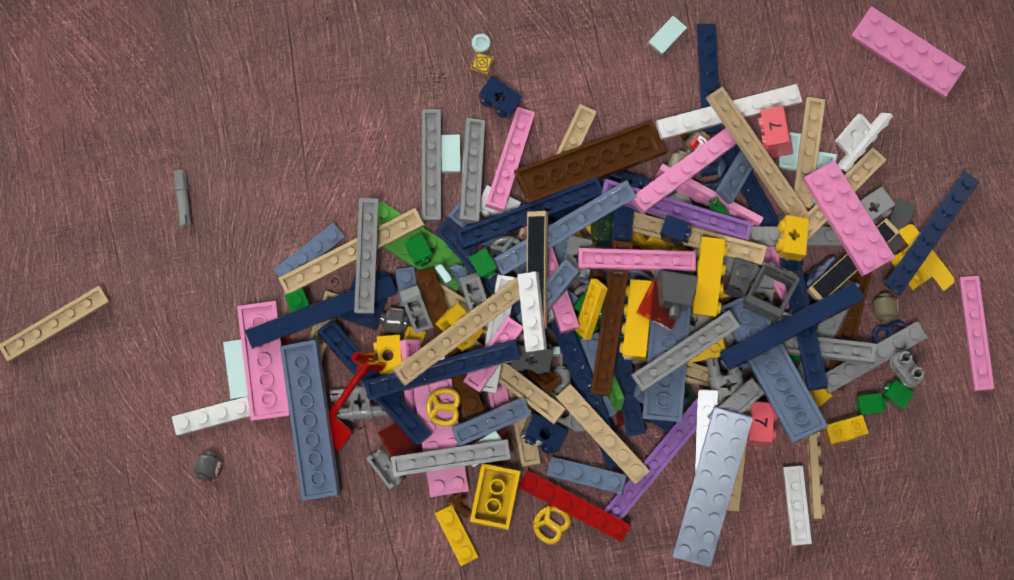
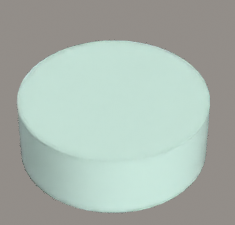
(481, 43)

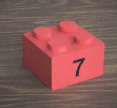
(775, 132)
(762, 429)

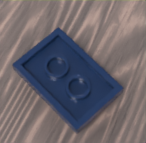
(368, 320)

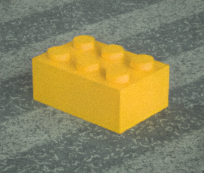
(495, 497)

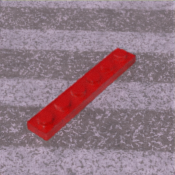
(574, 506)

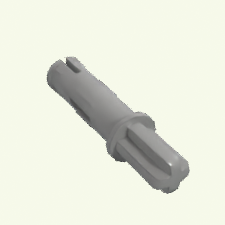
(182, 198)

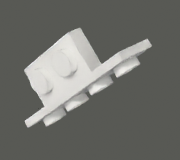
(858, 136)

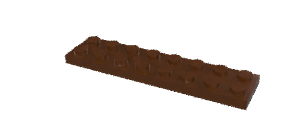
(590, 161)

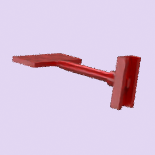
(340, 431)

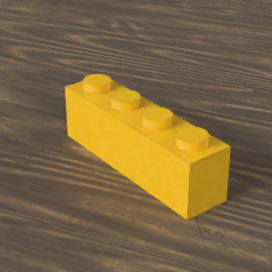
(709, 273)
(636, 326)

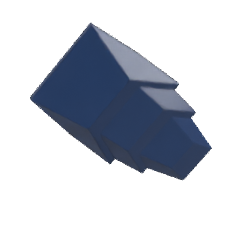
(719, 169)
(818, 271)

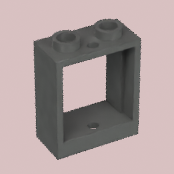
(763, 308)

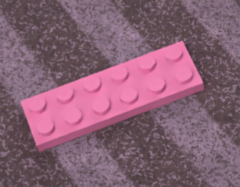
(907, 52)
(848, 218)
(263, 365)
(444, 480)

